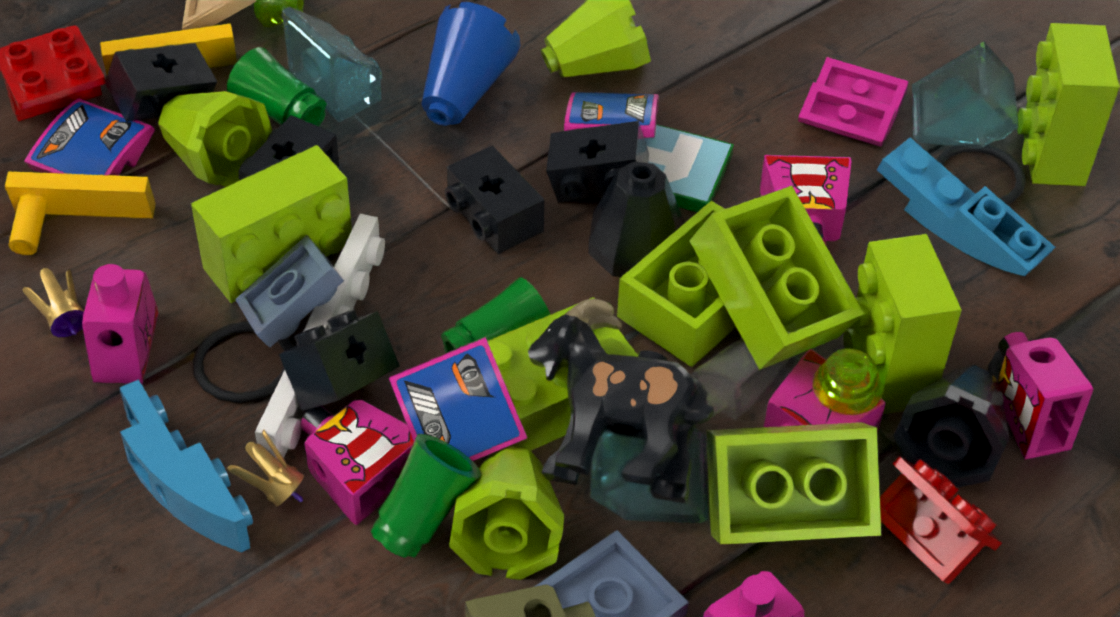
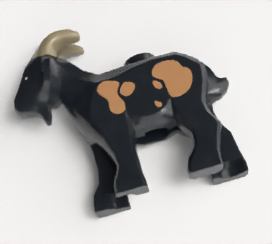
(624, 397)

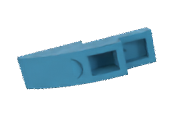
(969, 221)
(181, 476)

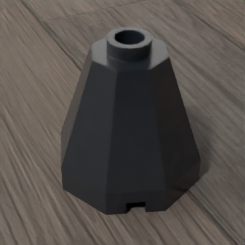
(633, 217)
(956, 426)

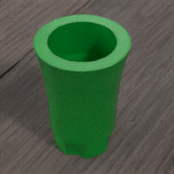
(283, 94)
(508, 311)
(423, 495)

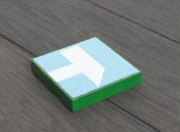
(691, 164)

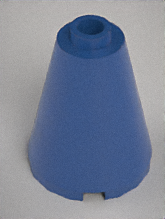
(466, 60)

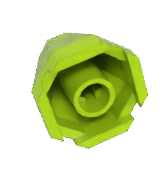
(596, 40)
(214, 132)
(508, 517)

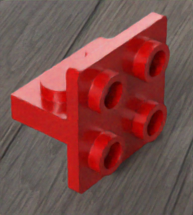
(49, 72)
(932, 522)

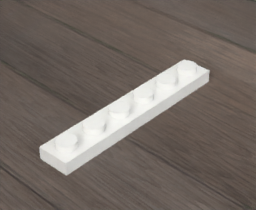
(354, 264)

